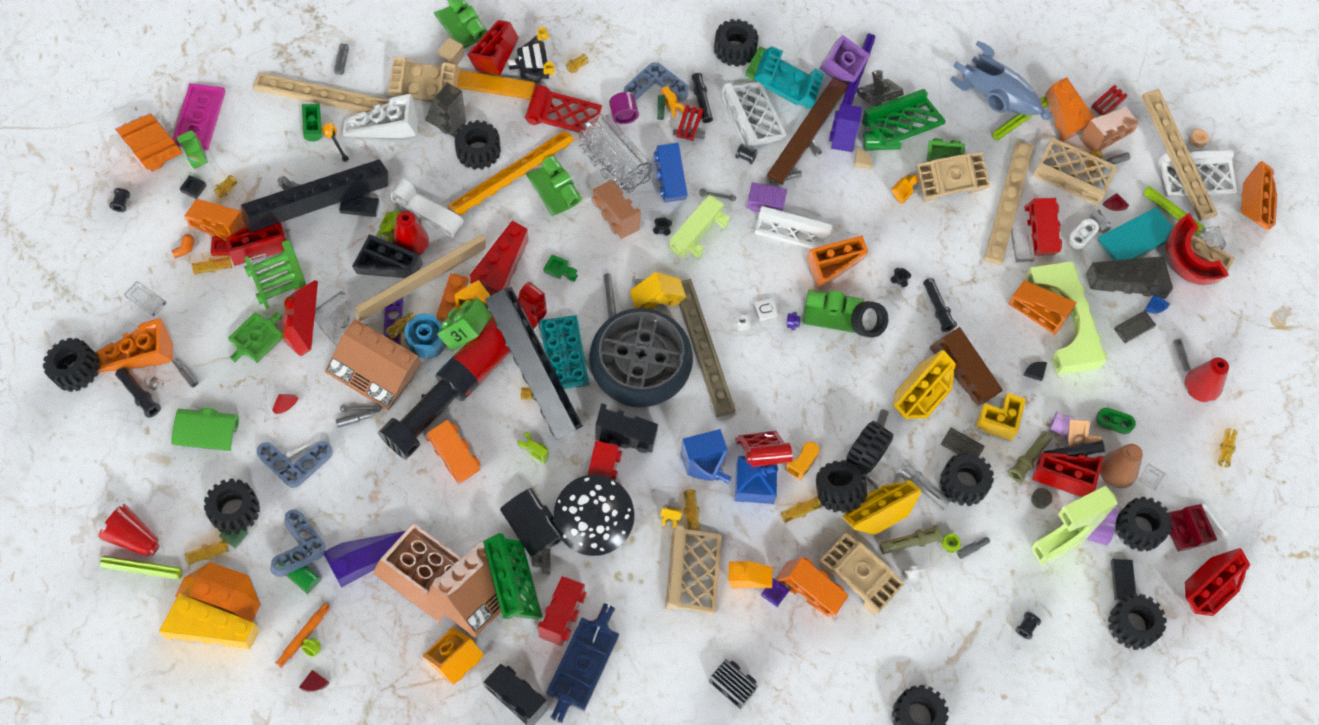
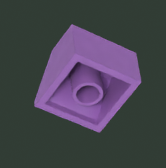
(844, 60)

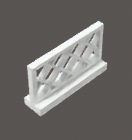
(740, 116)
(1200, 159)

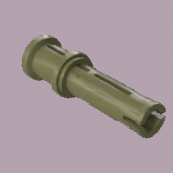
(1025, 462)
(920, 538)

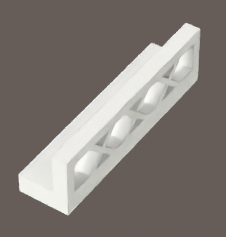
(799, 224)

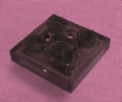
(880, 90)

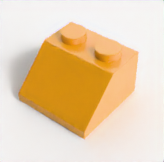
(453, 655)

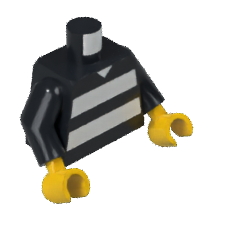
(532, 58)

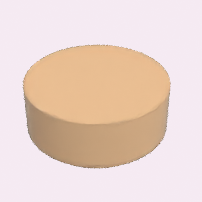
(1199, 138)

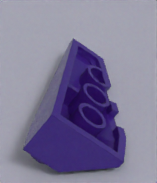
(358, 557)

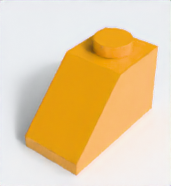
(749, 575)

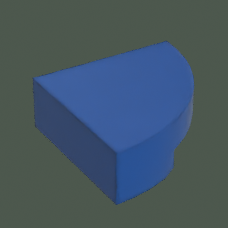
(1156, 305)

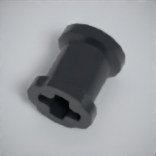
(746, 153)
(119, 200)
(1028, 625)

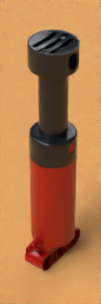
(460, 376)

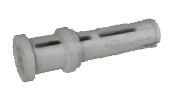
(943, 501)

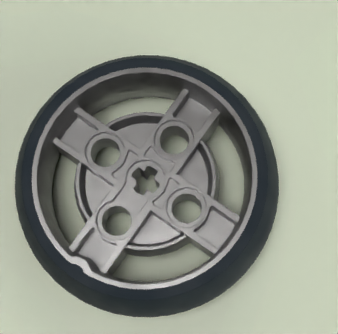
(648, 323)

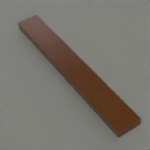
(807, 131)

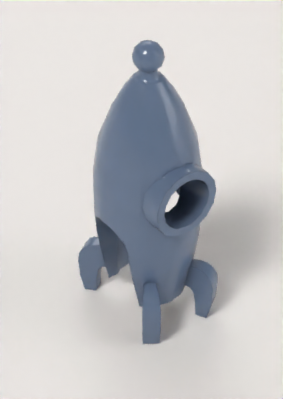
(1000, 85)

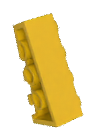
(206, 624)

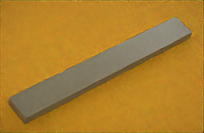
(705, 352)

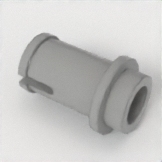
(1104, 225)

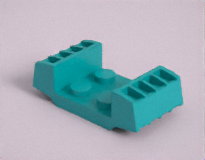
(788, 80)

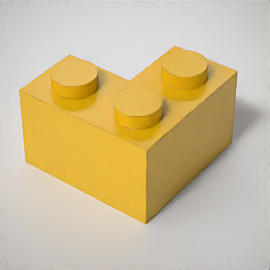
(658, 290)
(1002, 421)

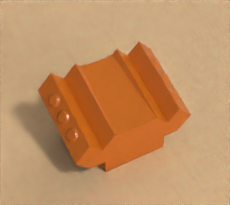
(149, 141)

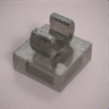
(543, 561)

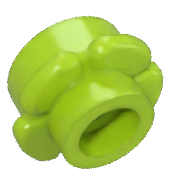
(951, 538)
(311, 647)

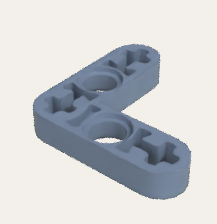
(653, 77)
(297, 468)
(304, 547)

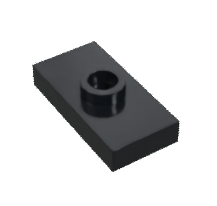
(360, 206)

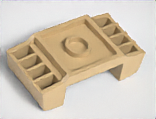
(421, 79)
(953, 176)
(862, 572)

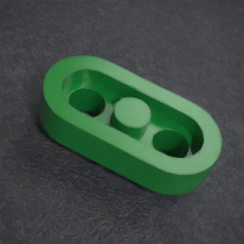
(1115, 419)

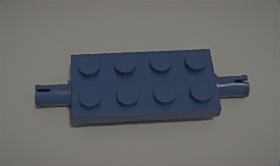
(583, 663)

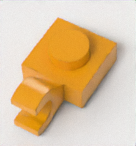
(670, 101)
(903, 188)

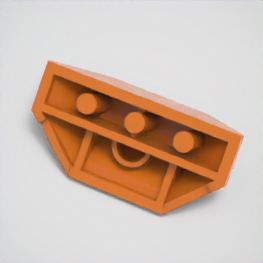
(1260, 196)
(222, 589)

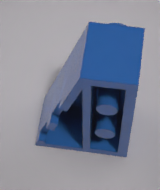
(670, 172)

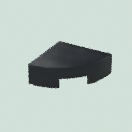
(1036, 370)

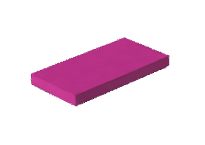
(200, 112)

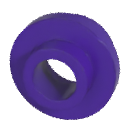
(793, 321)

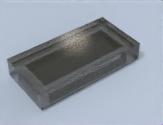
(1135, 327)
(960, 443)

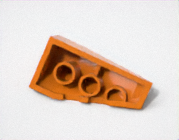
(138, 349)

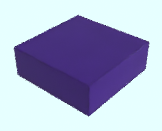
(775, 594)

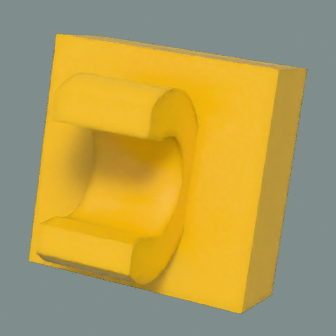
(672, 513)

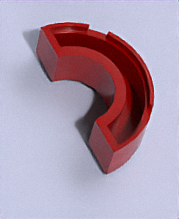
(1183, 259)

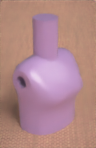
(1060, 424)

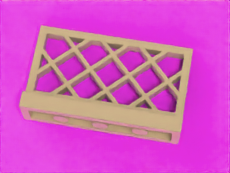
(1071, 184)
(676, 565)

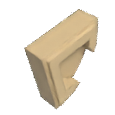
(863, 159)

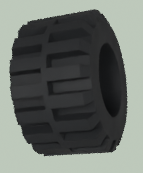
(736, 53)
(474, 133)
(77, 375)
(870, 446)
(974, 466)
(841, 486)
(224, 493)
(1154, 514)
(1147, 611)
(924, 697)

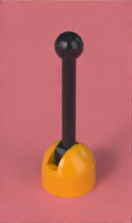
(330, 131)

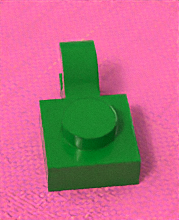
(558, 267)

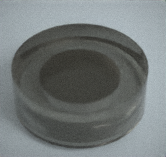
(1041, 498)

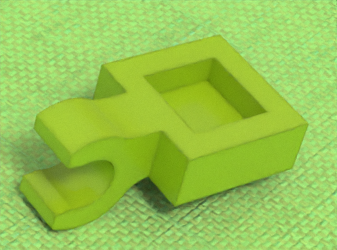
(387, 225)
(535, 449)

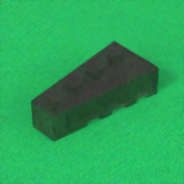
(1137, 275)

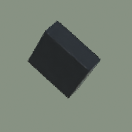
(193, 187)

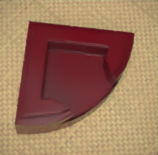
(1116, 203)
(314, 682)

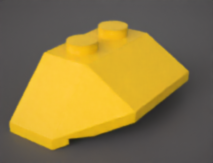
(925, 387)
(884, 507)

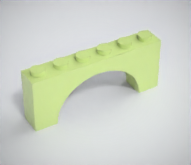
(1086, 349)
(1079, 522)

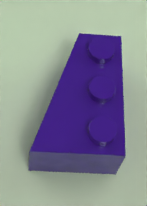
(845, 127)

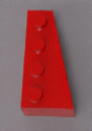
(501, 260)

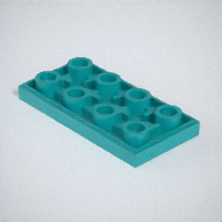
(1136, 236)
(565, 350)

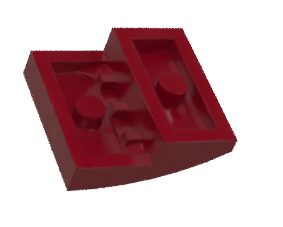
(1191, 528)

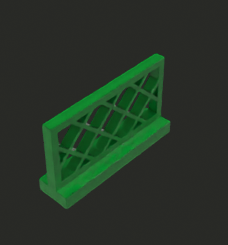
(896, 108)
(506, 584)

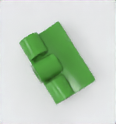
(461, 22)
(554, 186)
(830, 310)
(204, 429)

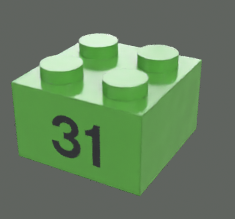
(464, 323)

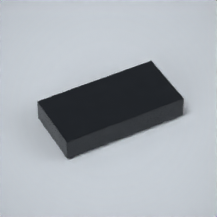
(1123, 578)

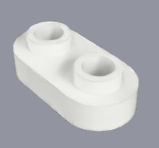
(1082, 235)

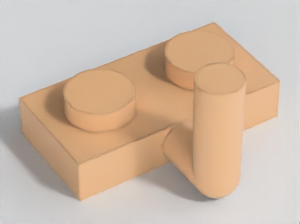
(1079, 432)

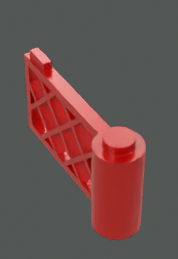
(540, 109)
(765, 448)

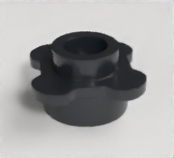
(662, 222)
(901, 272)

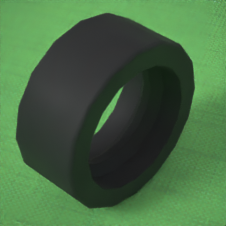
(881, 323)

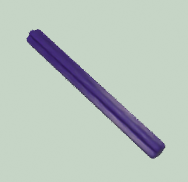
(852, 87)

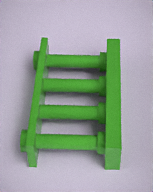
(291, 264)

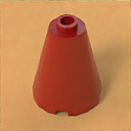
(410, 233)
(1207, 380)
(129, 532)

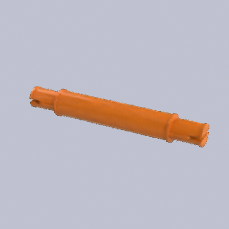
(303, 634)

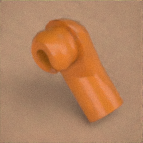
(185, 247)

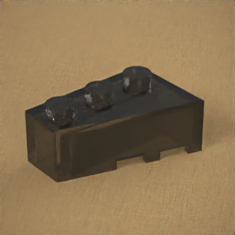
(447, 110)

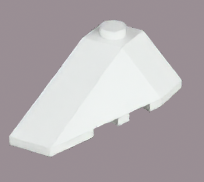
(390, 120)

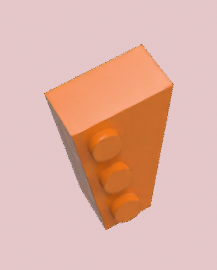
(1068, 109)
(214, 219)
(835, 259)
(1042, 306)
(453, 451)
(813, 585)

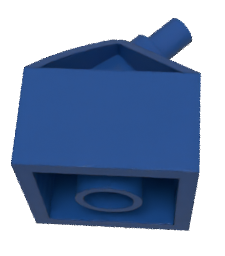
(705, 456)
(755, 483)

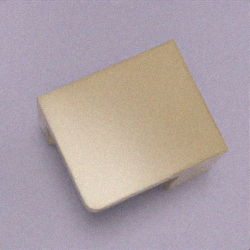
(452, 51)

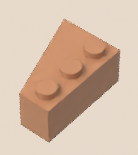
(1109, 129)
(616, 209)

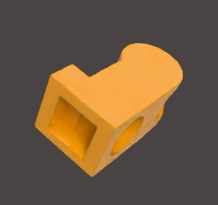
(804, 462)

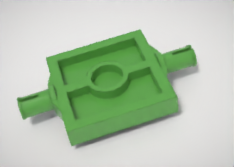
(256, 337)

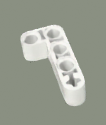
(427, 212)

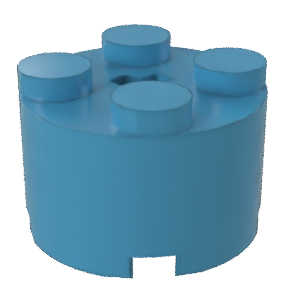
(423, 337)

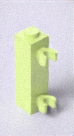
(696, 226)

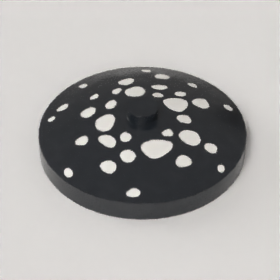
(594, 515)

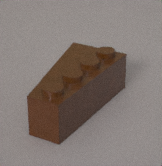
(969, 368)

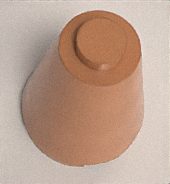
(1122, 466)

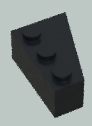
(385, 259)
(625, 431)
(516, 694)

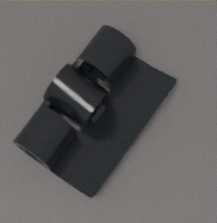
(531, 522)

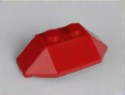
(300, 318)
(1216, 582)

